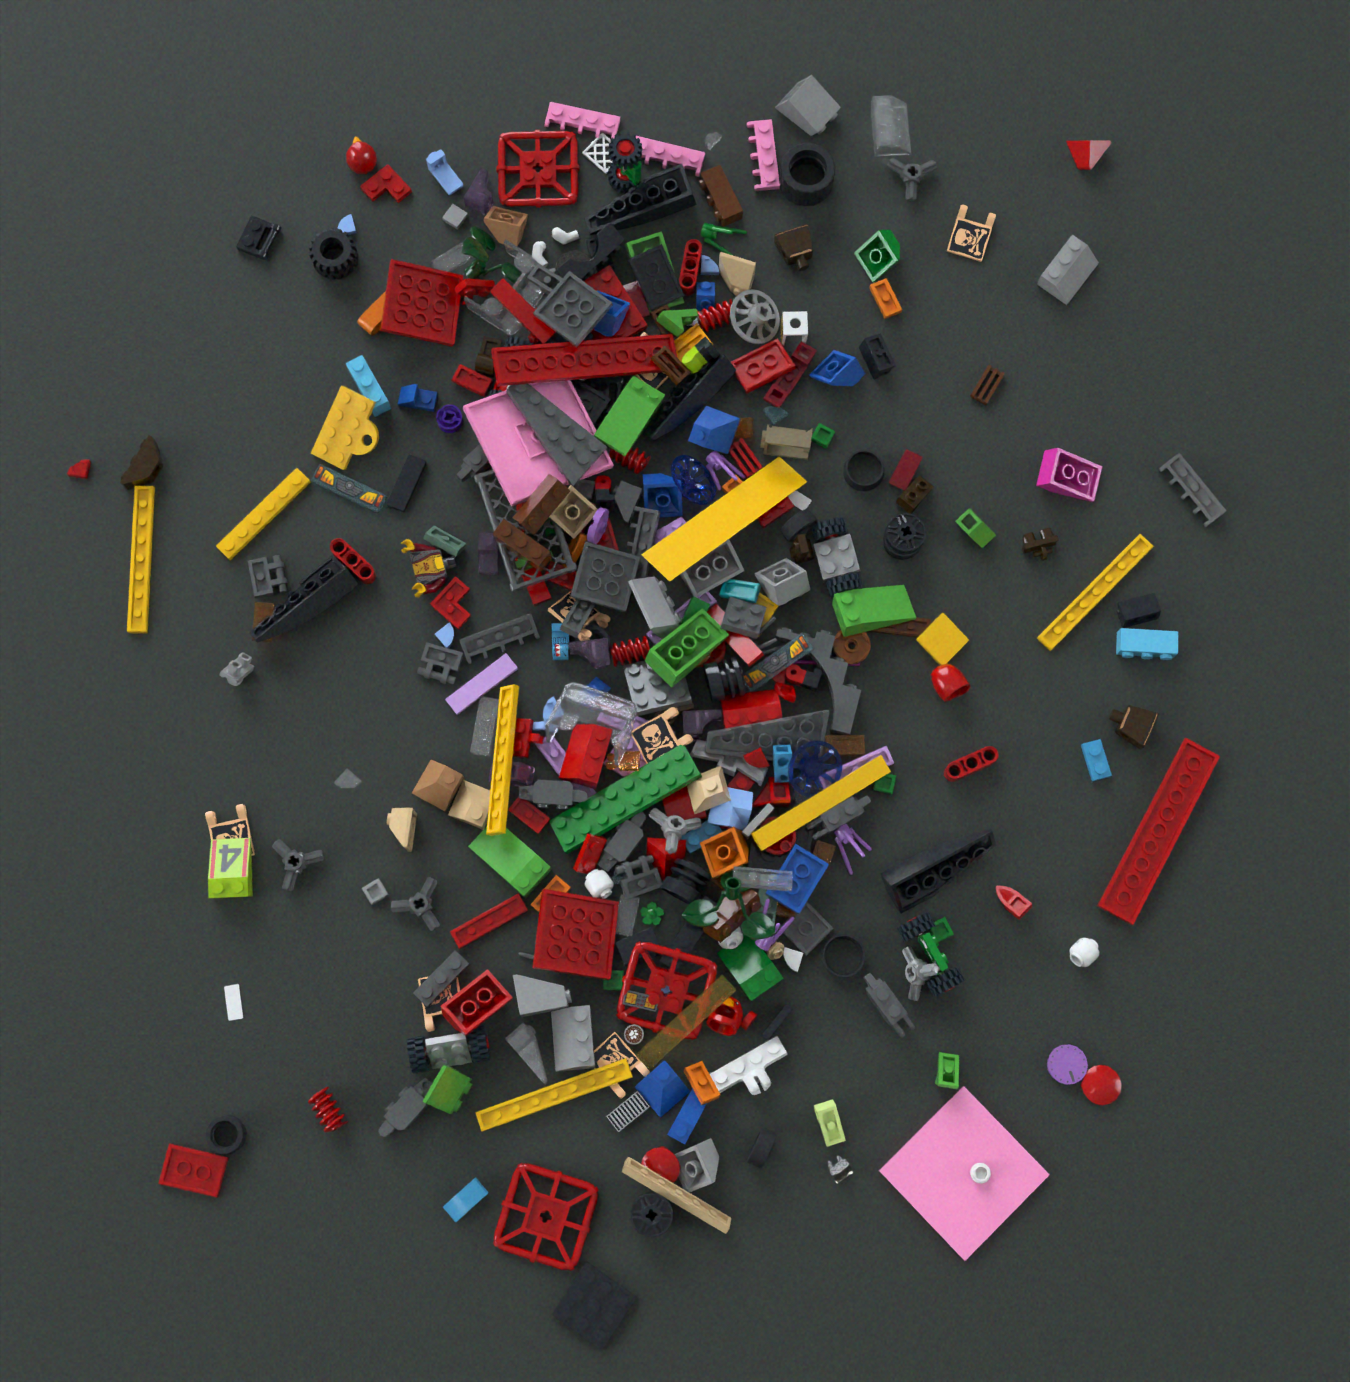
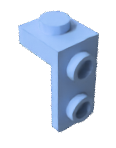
(443, 173)

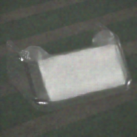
(493, 310)
(594, 707)

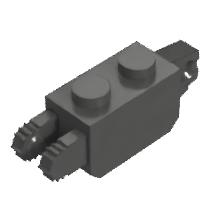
(473, 464)
(552, 792)
(839, 816)
(623, 843)
(887, 1004)
(406, 1109)

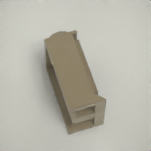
(786, 442)

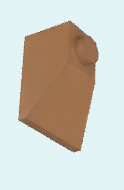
(506, 224)
(438, 785)

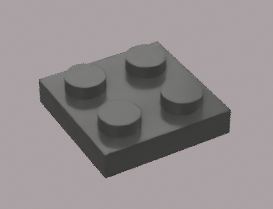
(743, 617)

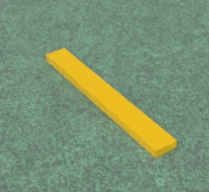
(140, 559)
(1095, 592)
(502, 760)
(820, 802)
(554, 1094)

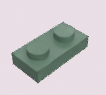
(444, 541)

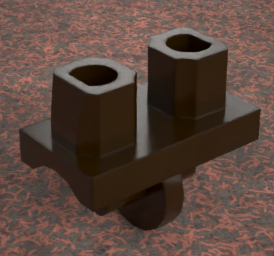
(1047, 540)

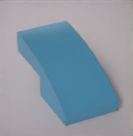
(465, 1199)

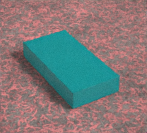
(741, 590)

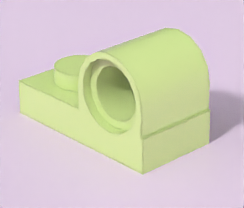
(829, 1122)

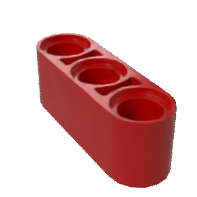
(690, 259)
(348, 553)
(977, 757)

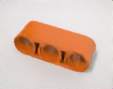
(372, 317)

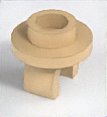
(775, 951)

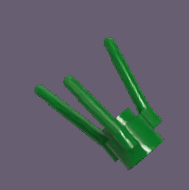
(711, 231)

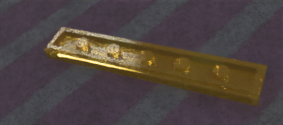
(685, 1022)

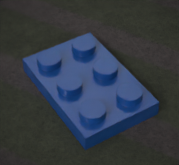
(805, 876)

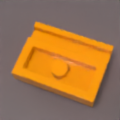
(689, 340)

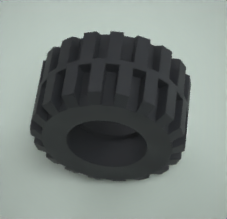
(330, 240)

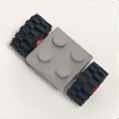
(836, 556)
(448, 1050)

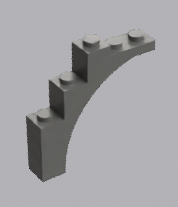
(843, 697)

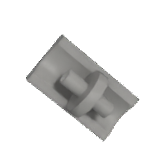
(238, 669)

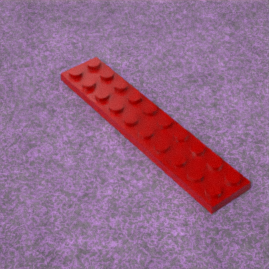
(589, 360)
(1158, 831)

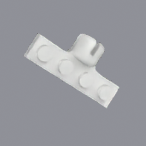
(750, 1068)

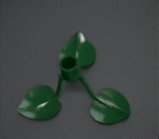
(473, 247)
(702, 914)

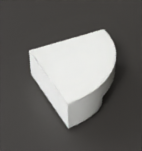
(792, 958)

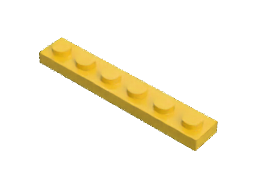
(263, 514)

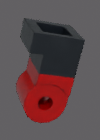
(602, 493)
(803, 678)

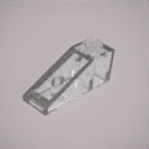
(527, 1046)

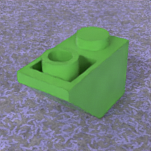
(975, 527)

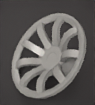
(757, 314)

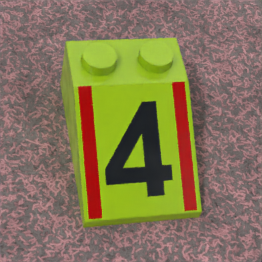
(230, 868)

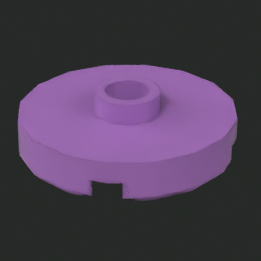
(599, 525)

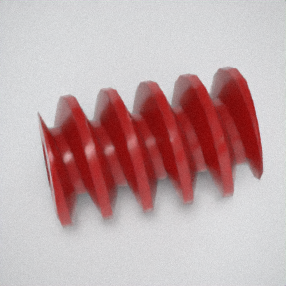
(714, 315)
(632, 459)
(630, 651)
(327, 1110)

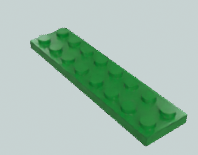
(625, 798)

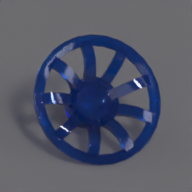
(689, 483)
(812, 767)

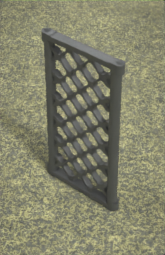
(515, 586)

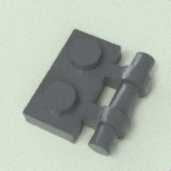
(261, 576)
(441, 657)
(640, 883)

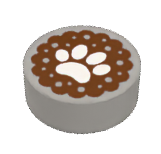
(633, 1034)

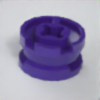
(449, 418)

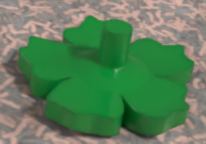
(652, 914)

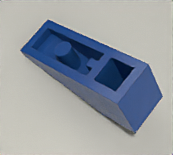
(686, 1118)

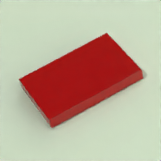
(762, 365)
(193, 1170)

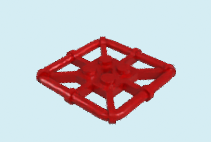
(546, 177)
(660, 978)
(551, 1229)

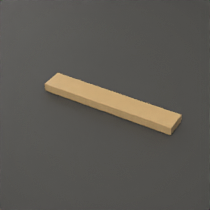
(676, 1195)

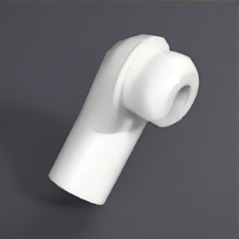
(563, 237)
(537, 252)

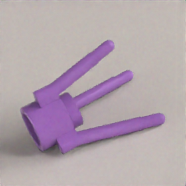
(718, 461)
(846, 835)
(766, 943)

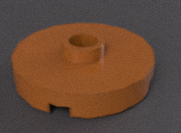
(852, 656)

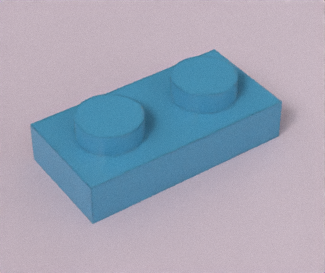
(1096, 760)
(696, 836)

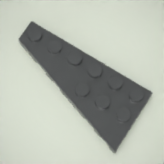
(560, 435)
(783, 731)

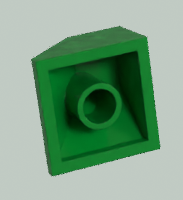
(879, 254)

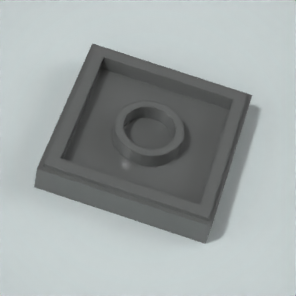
(807, 929)

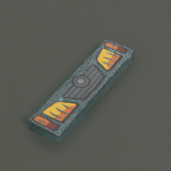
(348, 488)
(777, 662)

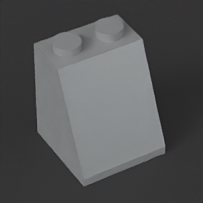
(809, 106)
(539, 996)

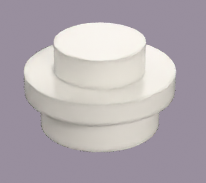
(980, 1173)

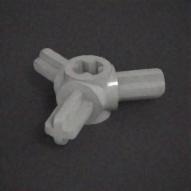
(674, 827)
(917, 972)

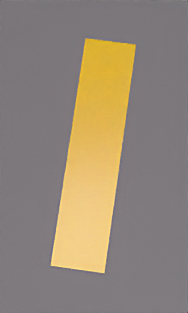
(723, 518)

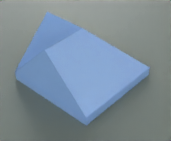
(734, 812)

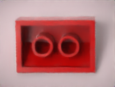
(751, 708)
(585, 754)
(475, 1003)

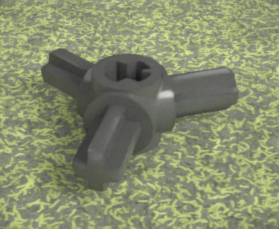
(917, 171)
(288, 856)
(424, 912)

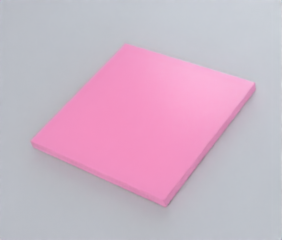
(512, 445)
(936, 1176)

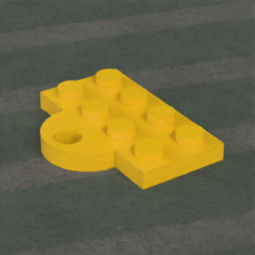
(346, 428)

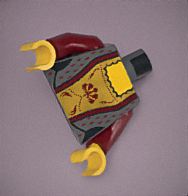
(428, 567)

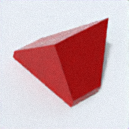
(1087, 152)
(774, 793)
(662, 859)

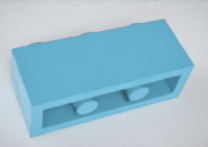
(368, 384)
(1147, 643)

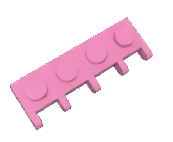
(582, 119)
(765, 154)
(671, 155)

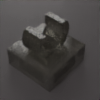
(840, 1170)

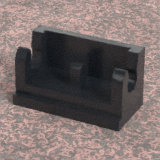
(876, 355)
(1138, 610)

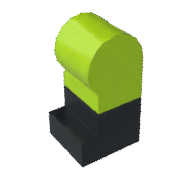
(699, 355)

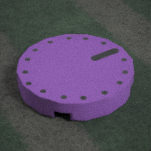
(1067, 1064)

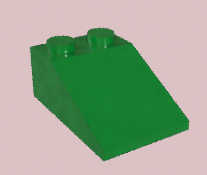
(750, 968)

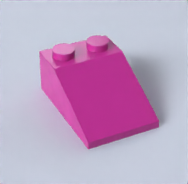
(1069, 475)

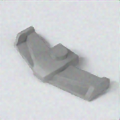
(730, 763)

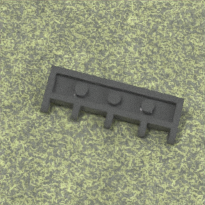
(1194, 488)
(644, 537)
(498, 636)

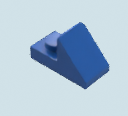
(417, 398)

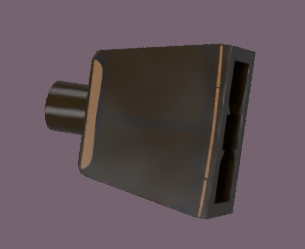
(795, 246)
(1134, 724)

